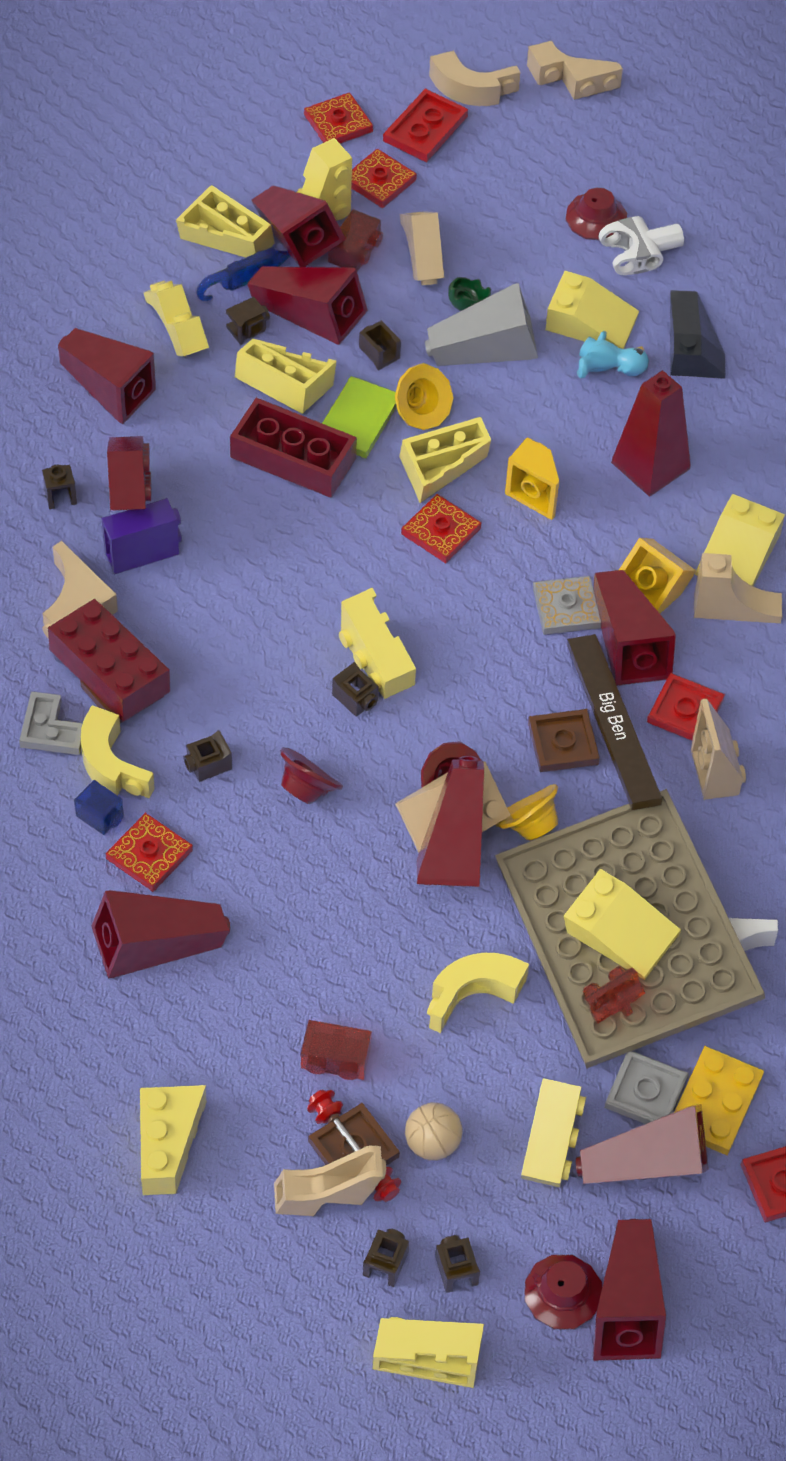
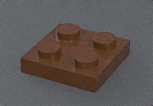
(563, 740)

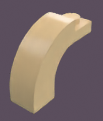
(471, 86)

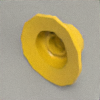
(423, 396)
(533, 815)

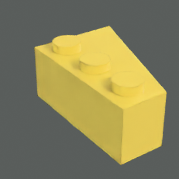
(330, 177)
(224, 225)
(284, 375)
(443, 455)
(374, 646)
(167, 1130)
(553, 1133)
(429, 1350)

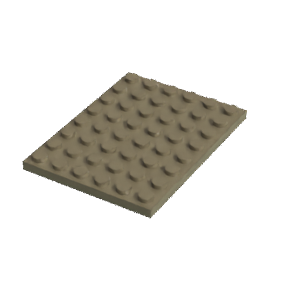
(652, 853)

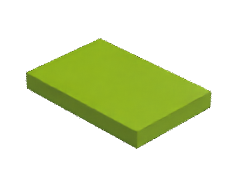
(362, 412)

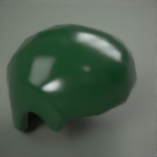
(466, 292)

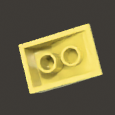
(586, 309)
(747, 534)
(620, 924)

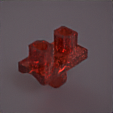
(615, 995)

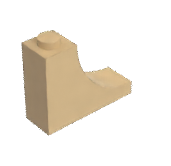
(424, 245)
(78, 589)
(727, 597)

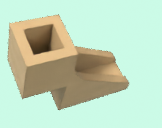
(580, 75)
(340, 1182)

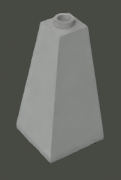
(485, 332)

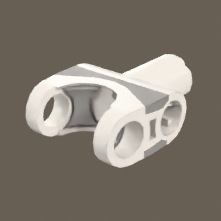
(640, 243)

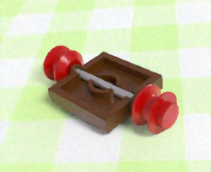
(349, 1134)

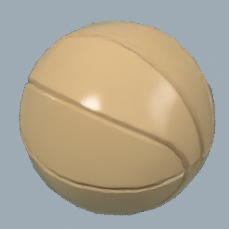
(433, 1131)

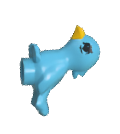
(603, 355)

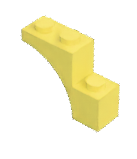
(172, 306)

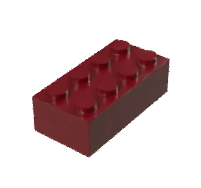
(293, 447)
(129, 473)
(109, 659)

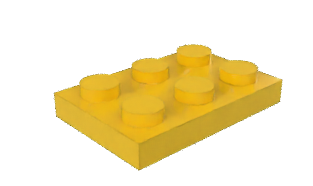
(725, 1091)

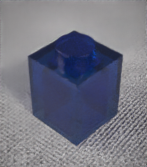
(99, 807)

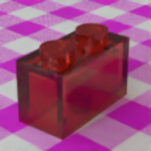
(361, 236)
(336, 1050)

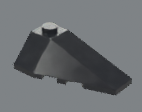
(693, 341)

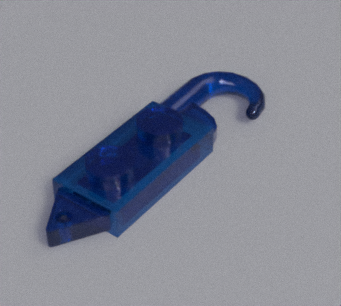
(241, 271)

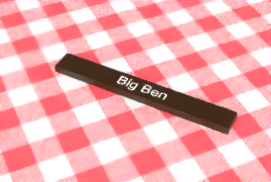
(614, 722)

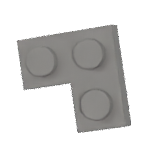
(44, 731)

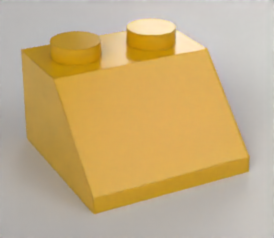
(533, 478)
(657, 572)

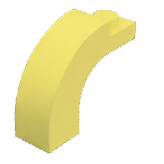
(97, 738)
(475, 974)

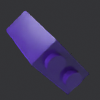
(141, 536)

